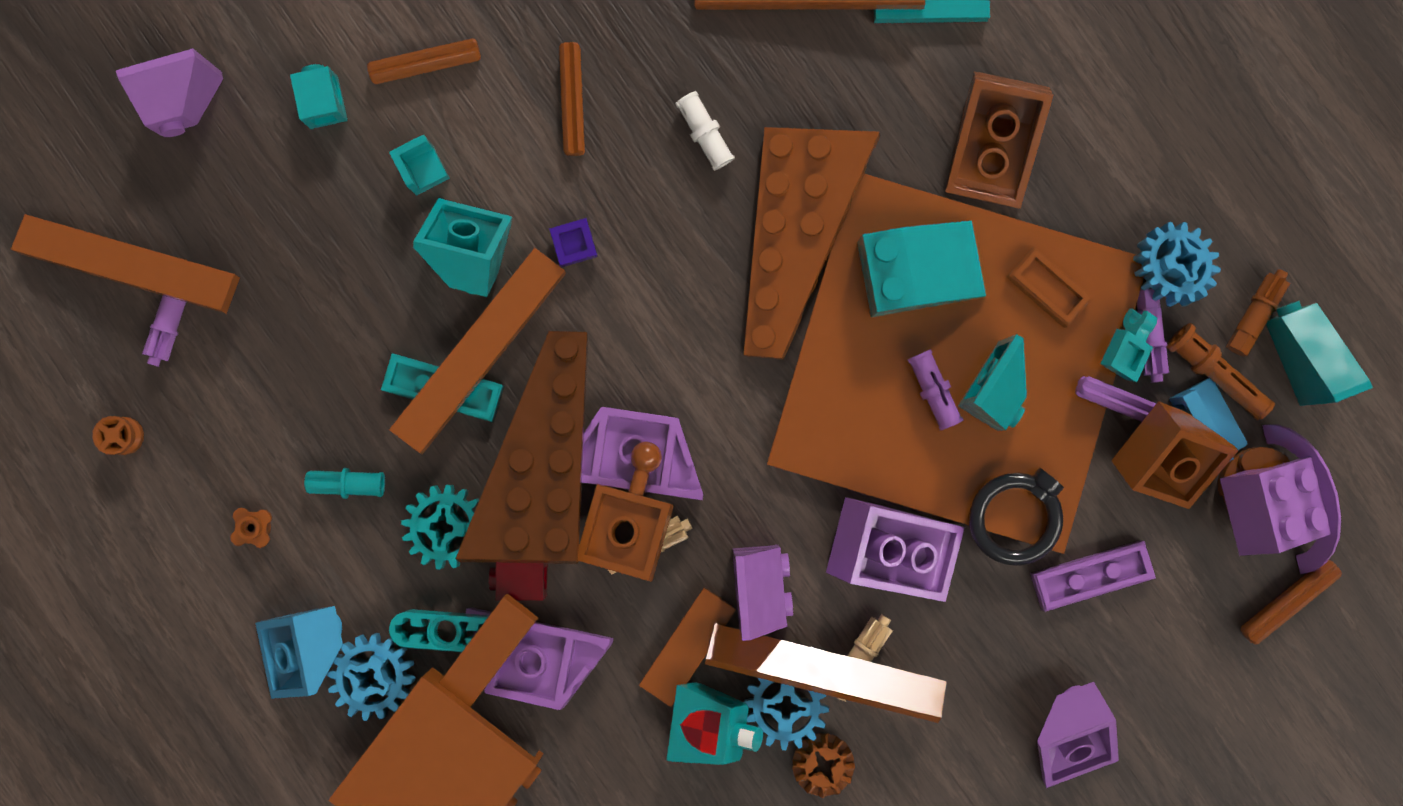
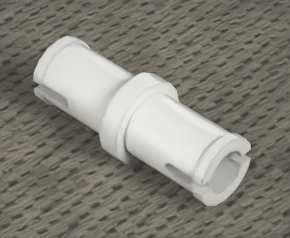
(704, 130)

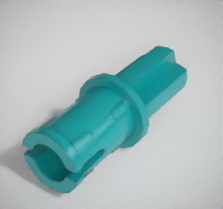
(345, 483)

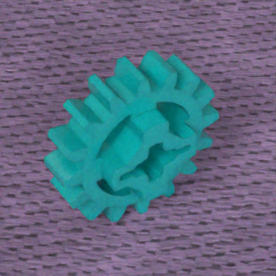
(446, 509)

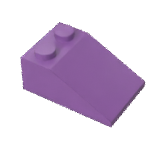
(894, 550)
(760, 590)

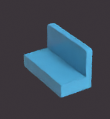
(1210, 408)

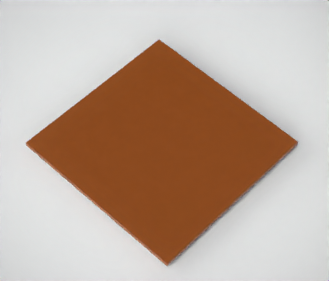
(859, 406)

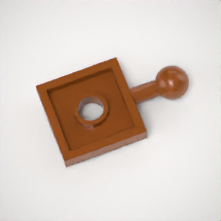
(647, 516)

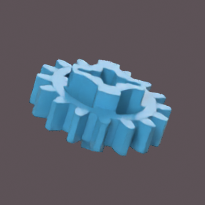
(1181, 267)
(356, 670)
(767, 705)

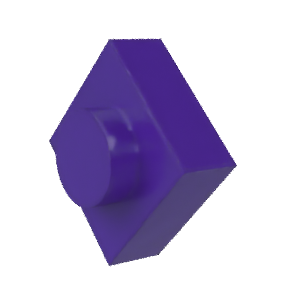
(573, 242)

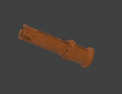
(1207, 360)

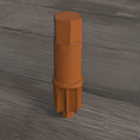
(1258, 312)

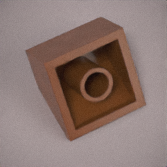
(1173, 456)

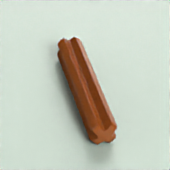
(424, 61)
(571, 99)
(1290, 602)

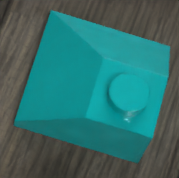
(464, 245)
(999, 386)

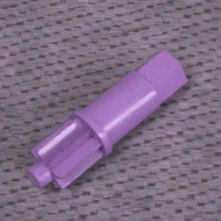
(163, 330)
(1158, 361)

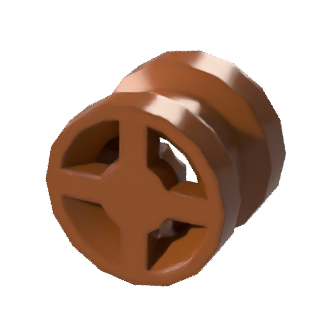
(109, 439)

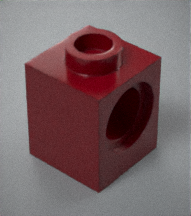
(519, 580)

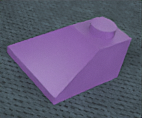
(171, 90)
(1077, 735)

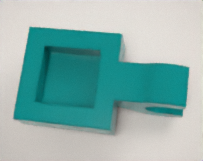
(1128, 347)

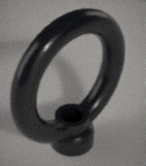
(1040, 485)

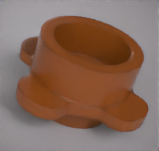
(260, 534)

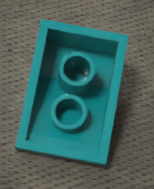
(920, 267)

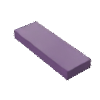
(1093, 575)

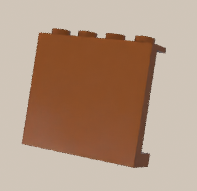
(438, 756)

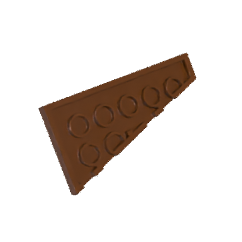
(536, 482)

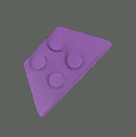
(609, 449)
(547, 664)

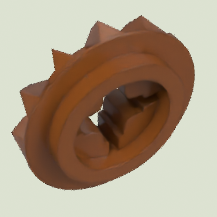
(830, 748)

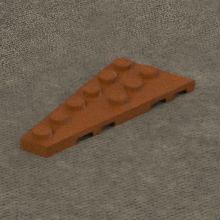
(800, 210)

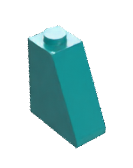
(1315, 356)

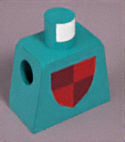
(710, 727)

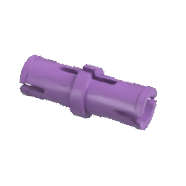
(935, 390)

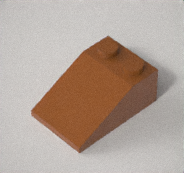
(998, 139)

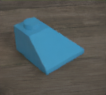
(299, 650)

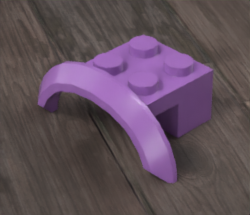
(1285, 504)

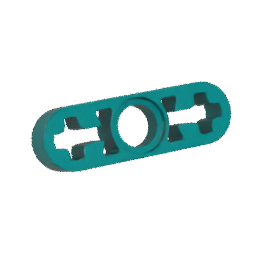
(420, 618)

